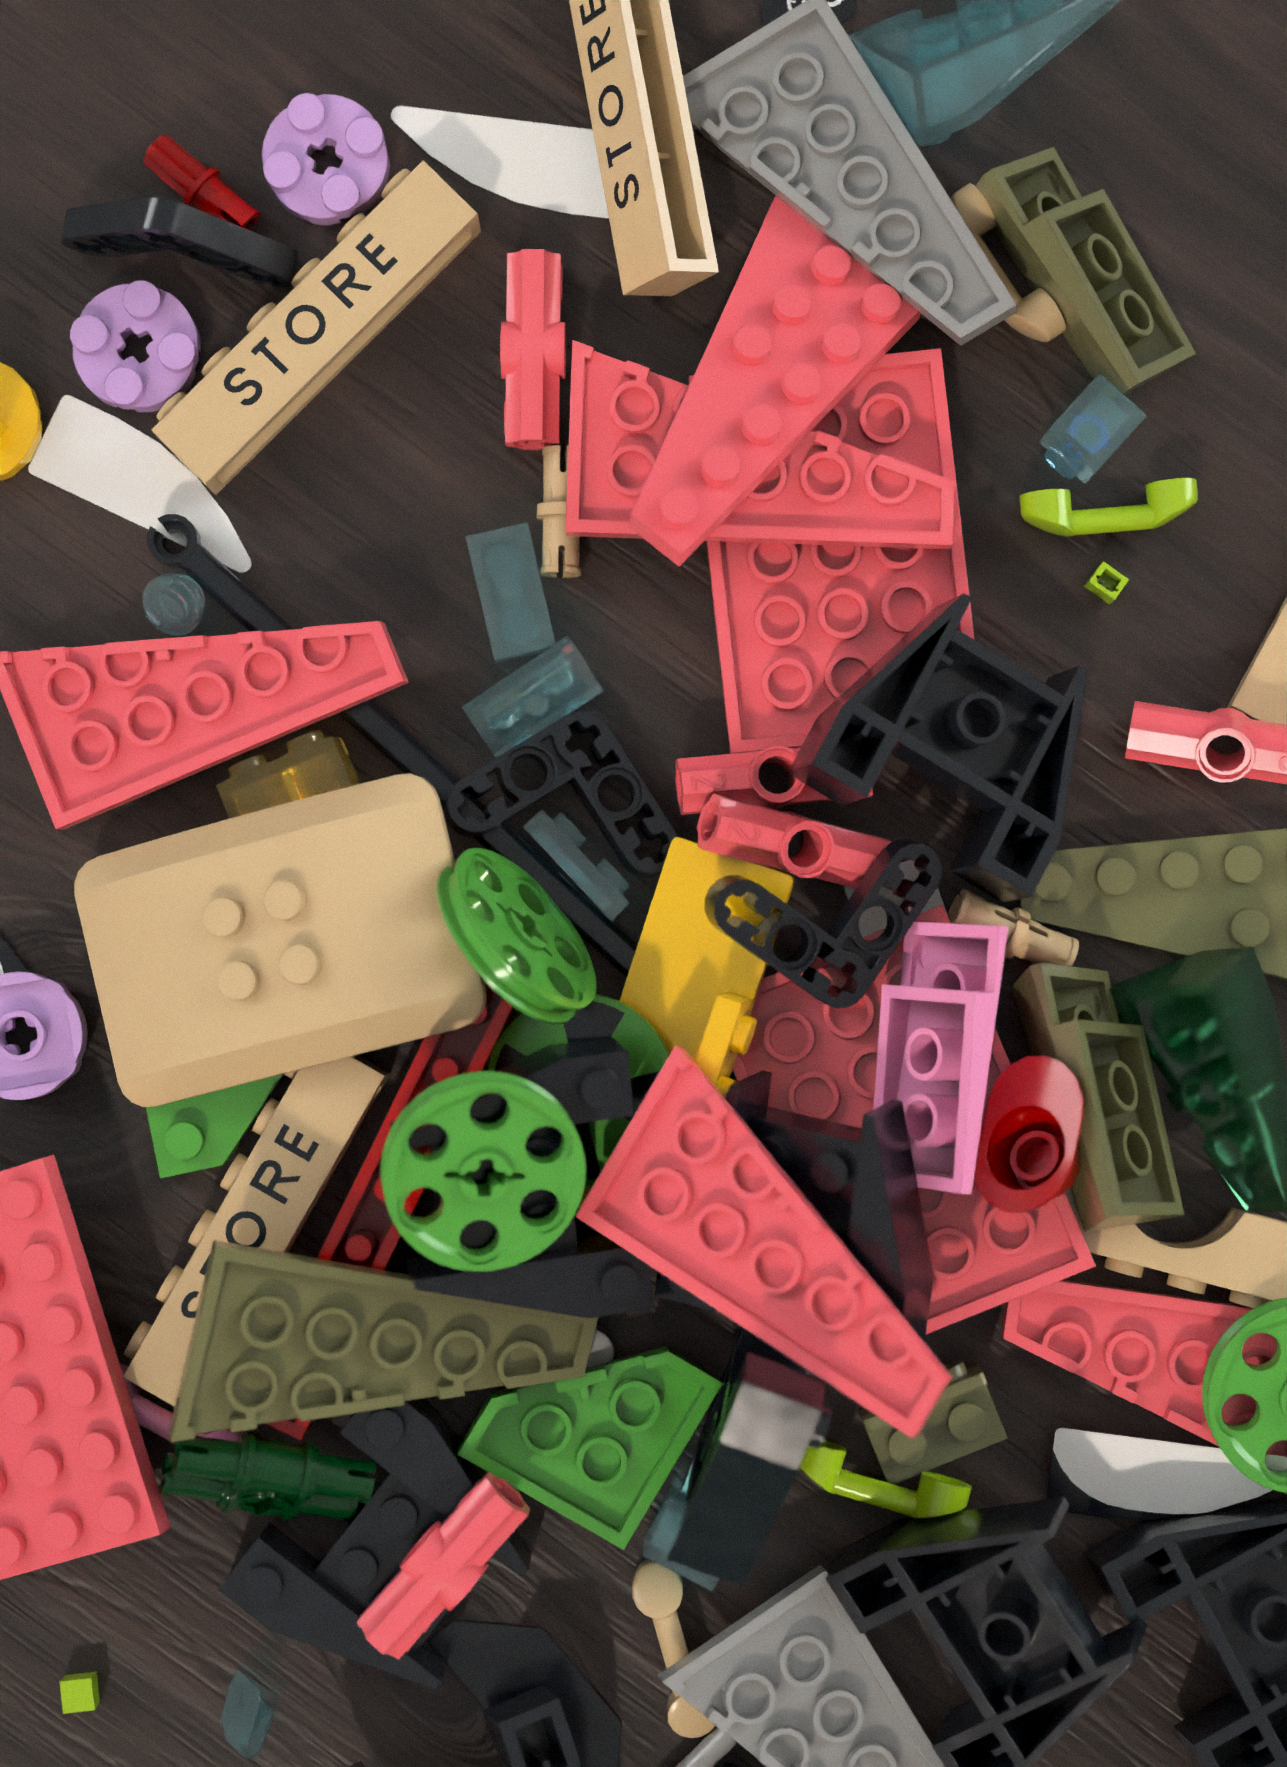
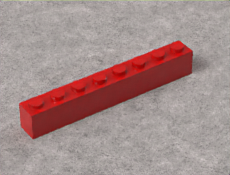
(363, 1227)

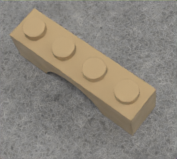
(1239, 1254)

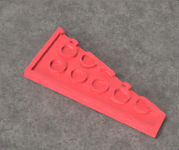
(780, 359)
(813, 496)
(155, 711)
(731, 1227)
(1137, 1346)

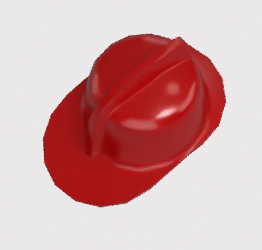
(1030, 1135)

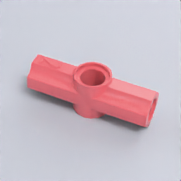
(533, 349)
(1183, 737)
(738, 778)
(763, 838)
(443, 1565)

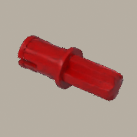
(197, 184)

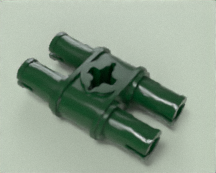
(267, 1477)

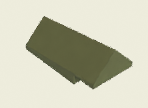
(1088, 267)
(1123, 1136)

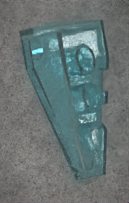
(967, 61)

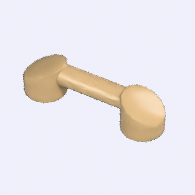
(1037, 312)
(658, 1595)

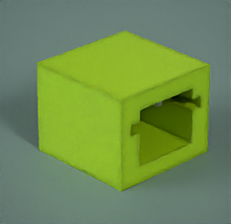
(1106, 582)
(79, 1692)

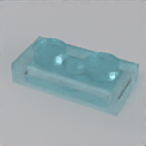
(511, 592)
(533, 697)
(562, 844)

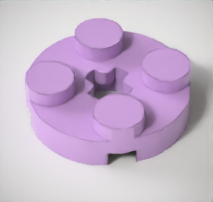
(310, 125)
(100, 338)
(59, 1041)

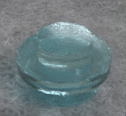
(174, 603)

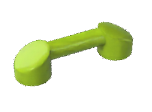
(1053, 510)
(935, 1495)

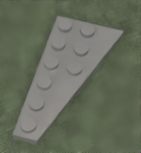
(828, 143)
(802, 1686)

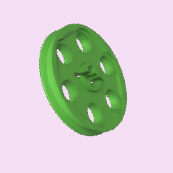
(516, 936)
(466, 1144)
(1267, 1383)

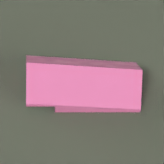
(940, 1044)

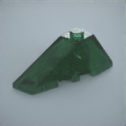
(1222, 1054)

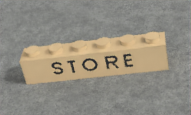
(644, 145)
(318, 326)
(265, 1202)

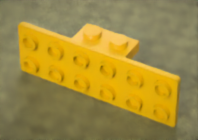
(689, 974)

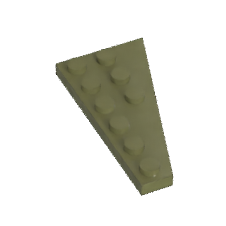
(1174, 894)
(337, 1339)

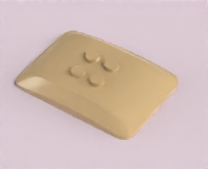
(276, 941)

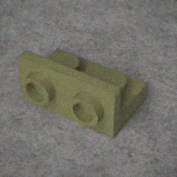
(958, 1426)

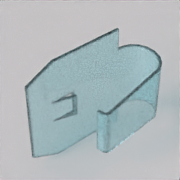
(246, 1724)

